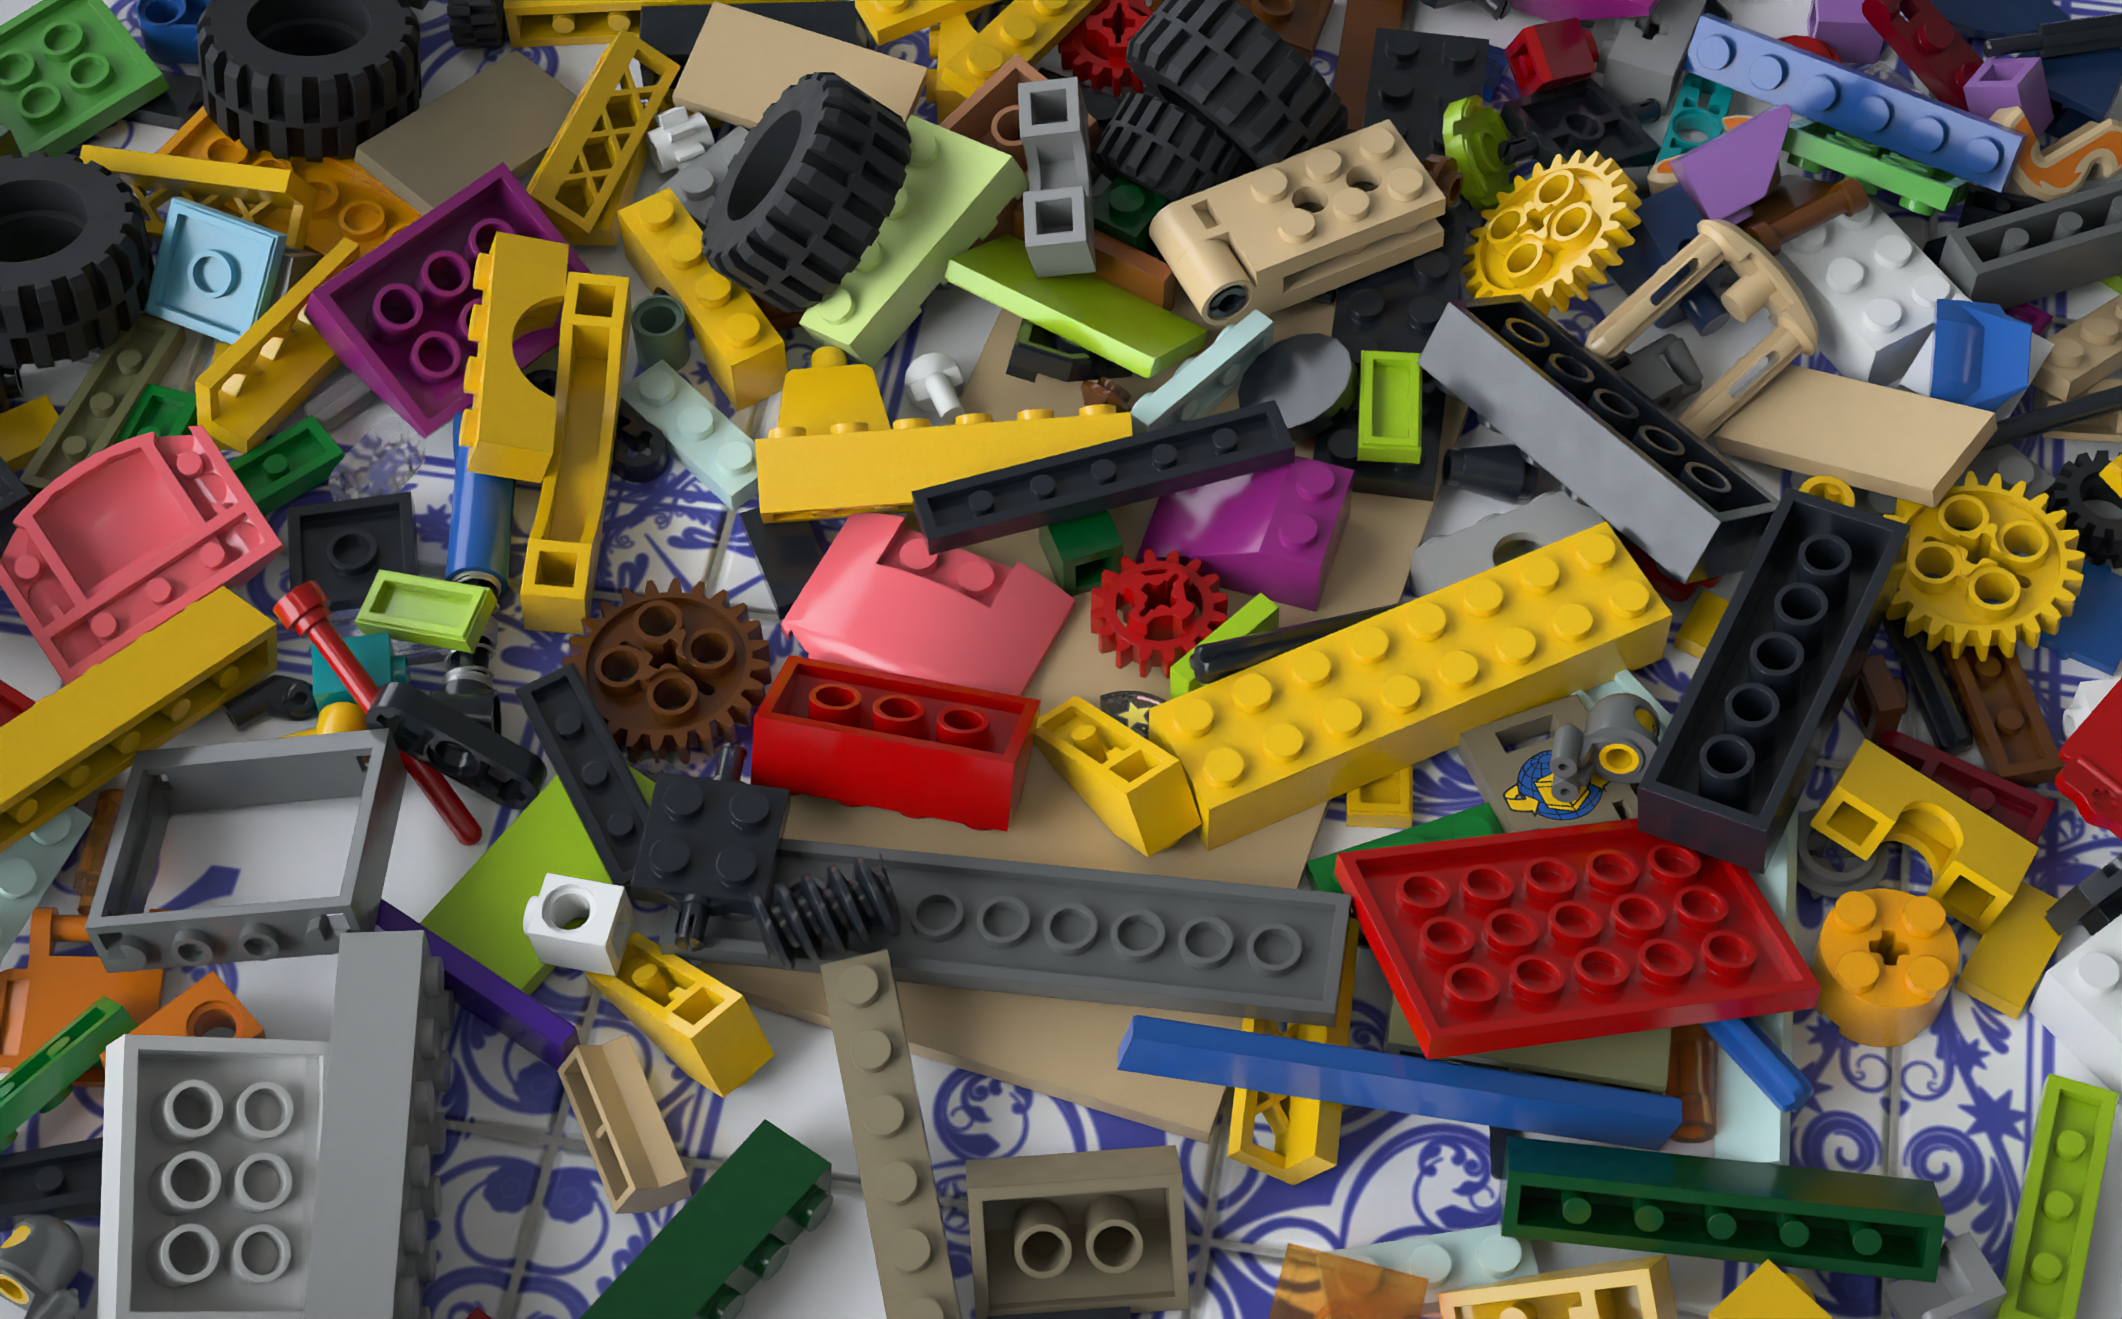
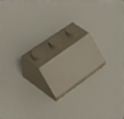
(1078, 1232)

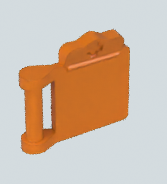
(60, 988)

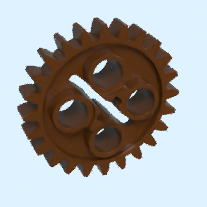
(672, 669)

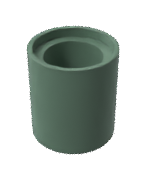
(660, 332)

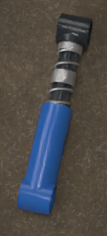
(477, 557)

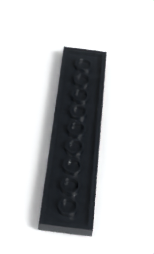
(1400, 306)

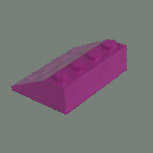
(409, 303)

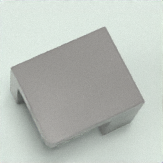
(1963, 1287)

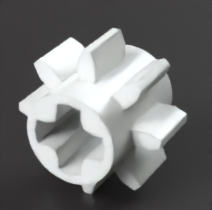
(678, 139)

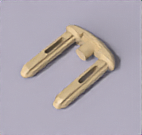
(1760, 284)

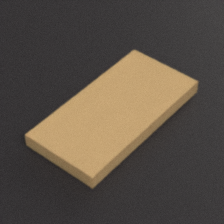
(750, 59)
(1858, 434)

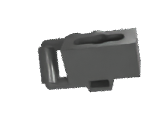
(1654, 376)

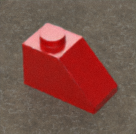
(1551, 55)

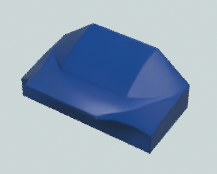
(1978, 354)

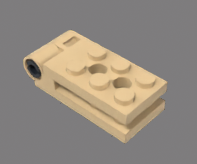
(1301, 225)

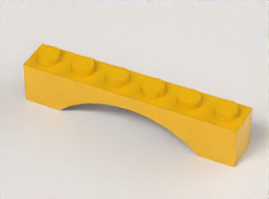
(574, 491)

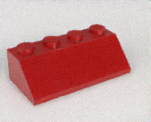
(894, 743)

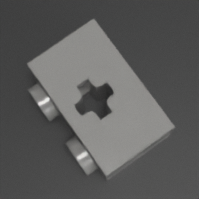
(1649, 53)

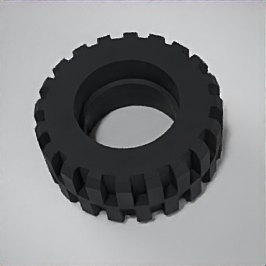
(308, 72)
(1236, 78)
(807, 192)
(92, 264)

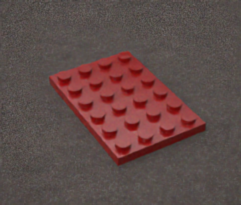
(1568, 937)

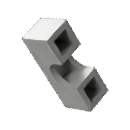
(1059, 174)
(1497, 540)

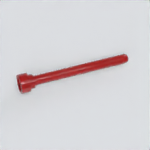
(308, 614)

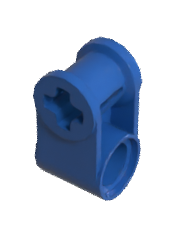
(170, 29)

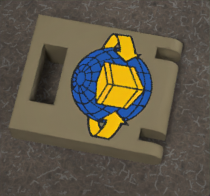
(1521, 780)

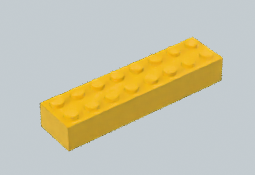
(1410, 682)

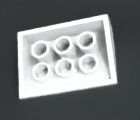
(209, 1176)

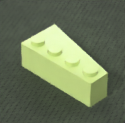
(941, 210)

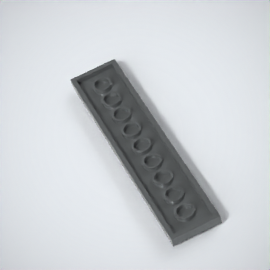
(1074, 934)

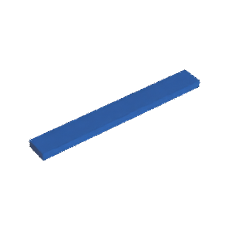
(1398, 1083)

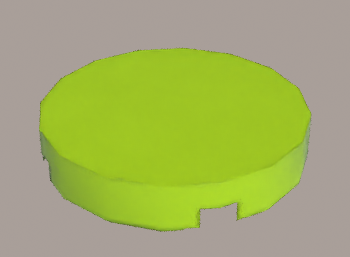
(1472, 138)

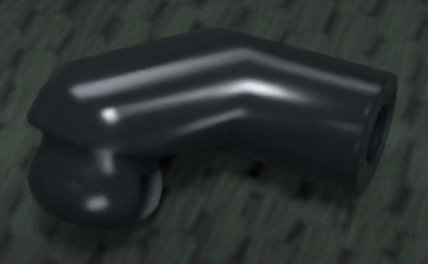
(273, 697)

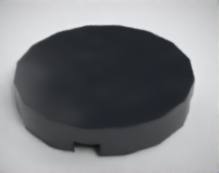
(1306, 377)

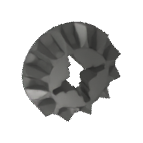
(1817, 872)

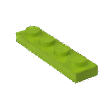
(2058, 1200)

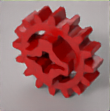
(1094, 46)
(1157, 611)

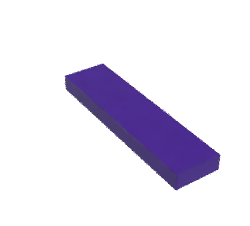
(491, 996)

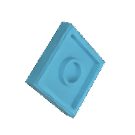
(214, 271)

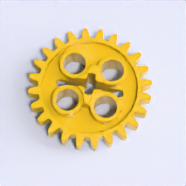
(1554, 232)
(1981, 567)

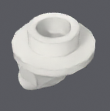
(935, 385)

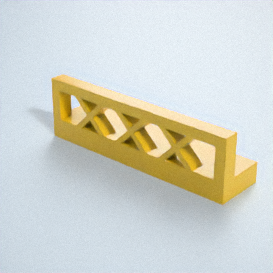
(578, 126)
(210, 180)
(270, 364)
(1303, 1127)

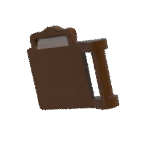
(1800, 206)

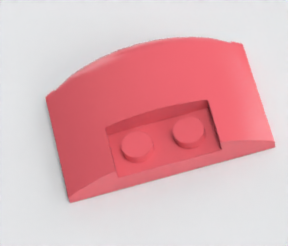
(130, 545)
(927, 617)

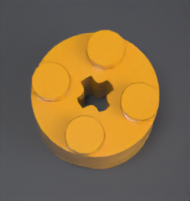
(1884, 965)

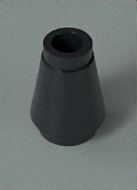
(1490, 472)

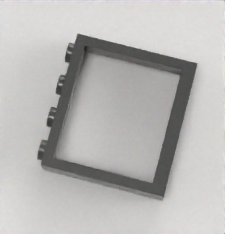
(243, 777)

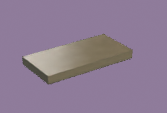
(489, 119)

